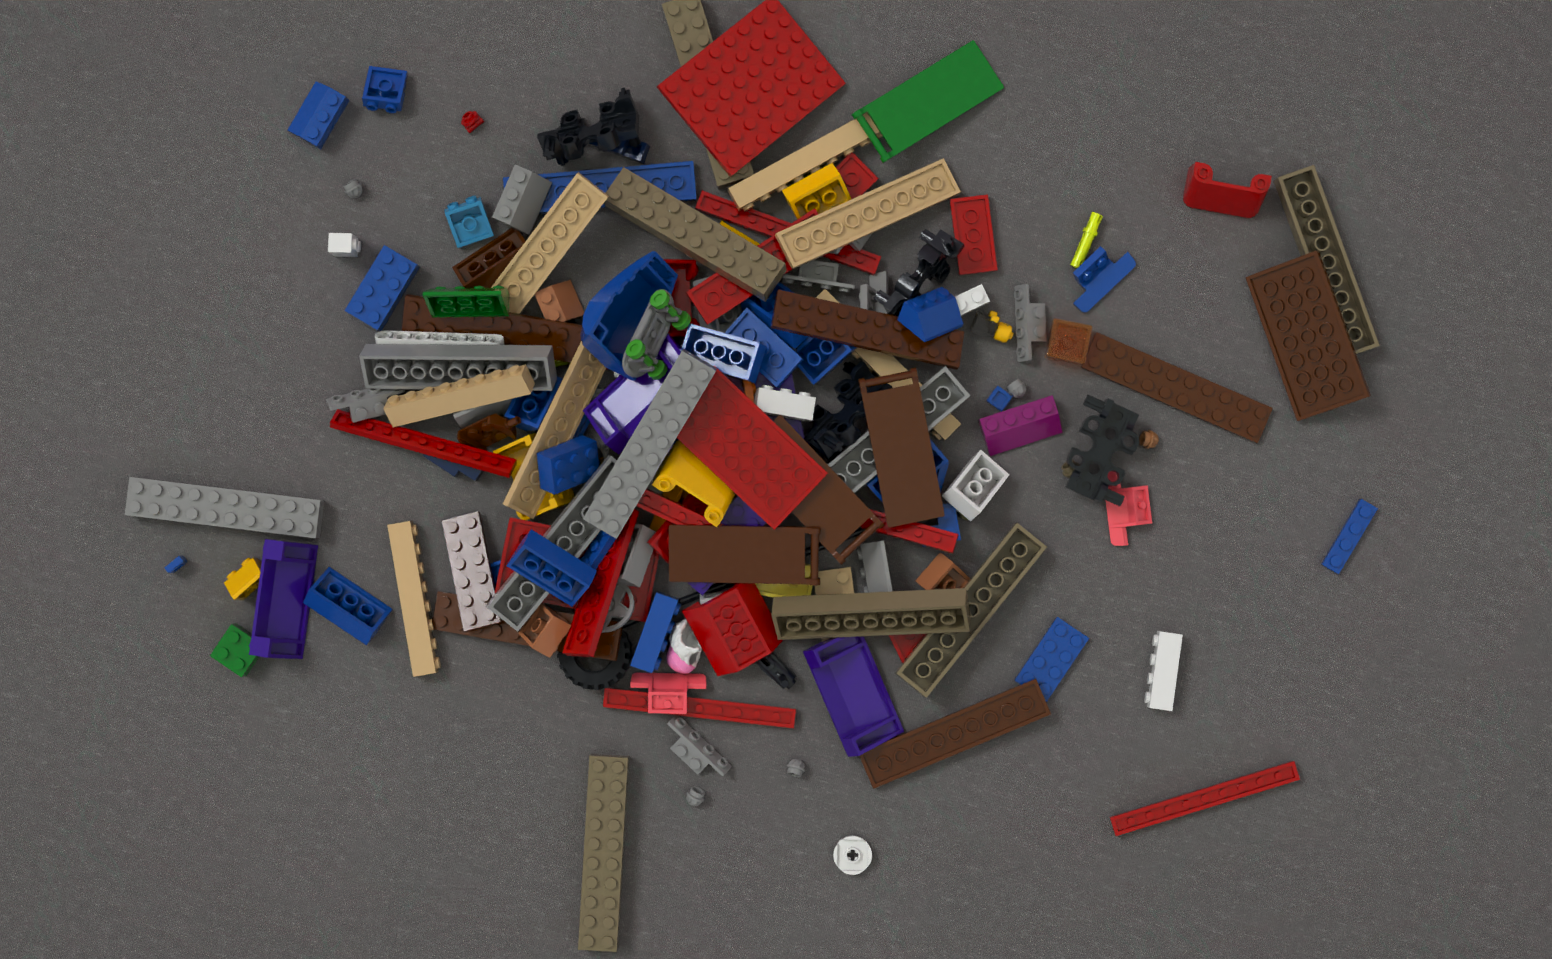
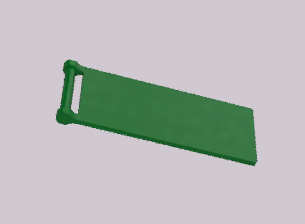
(929, 100)

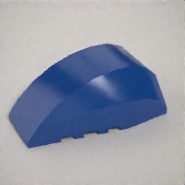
(619, 306)

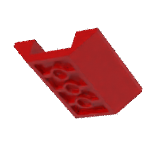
(733, 628)

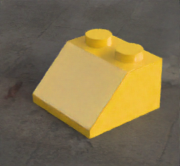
(245, 580)

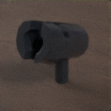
(777, 671)

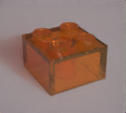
(1068, 341)

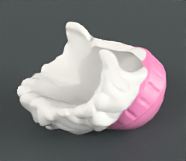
(683, 649)

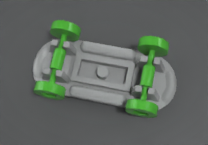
(650, 335)

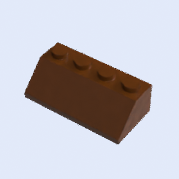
(489, 262)

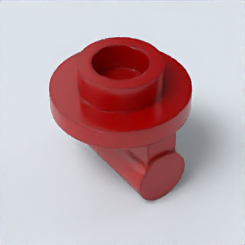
(471, 121)

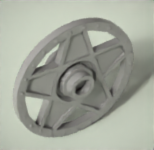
(617, 609)

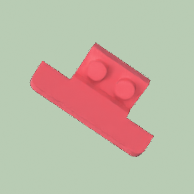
(1132, 512)
(668, 690)

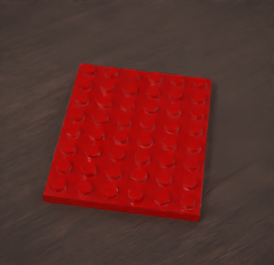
(751, 85)

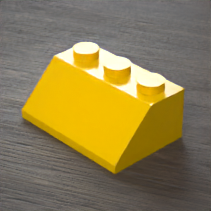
(819, 191)

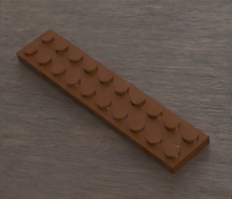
(515, 328)
(862, 329)
(1177, 387)
(448, 619)
(955, 733)

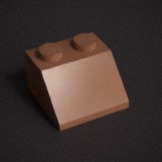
(560, 302)
(942, 575)
(544, 630)

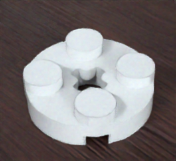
(859, 863)

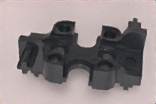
(617, 123)
(931, 265)
(838, 429)
(1096, 485)

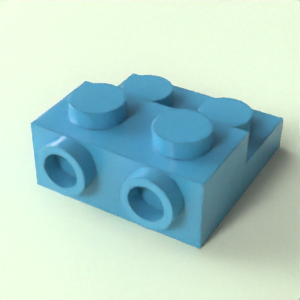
(468, 221)

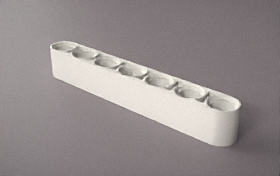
(416, 337)

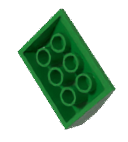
(467, 301)

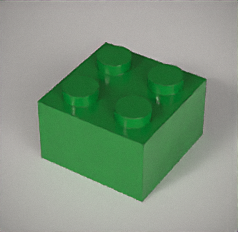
(234, 650)

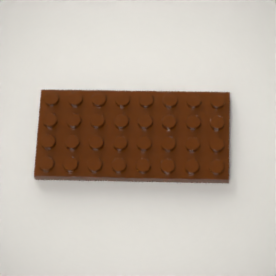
(1308, 336)

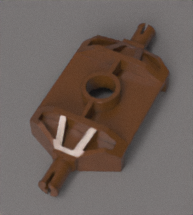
(488, 431)

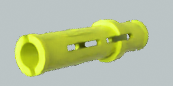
(1086, 240)

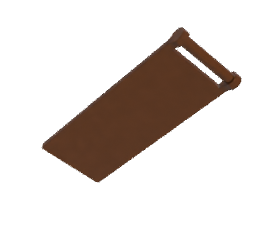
(902, 450)
(831, 505)
(742, 554)

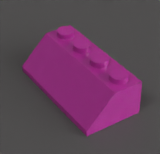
(1020, 425)

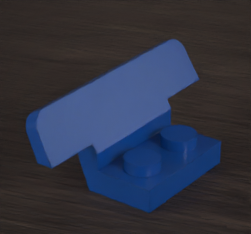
(1099, 275)

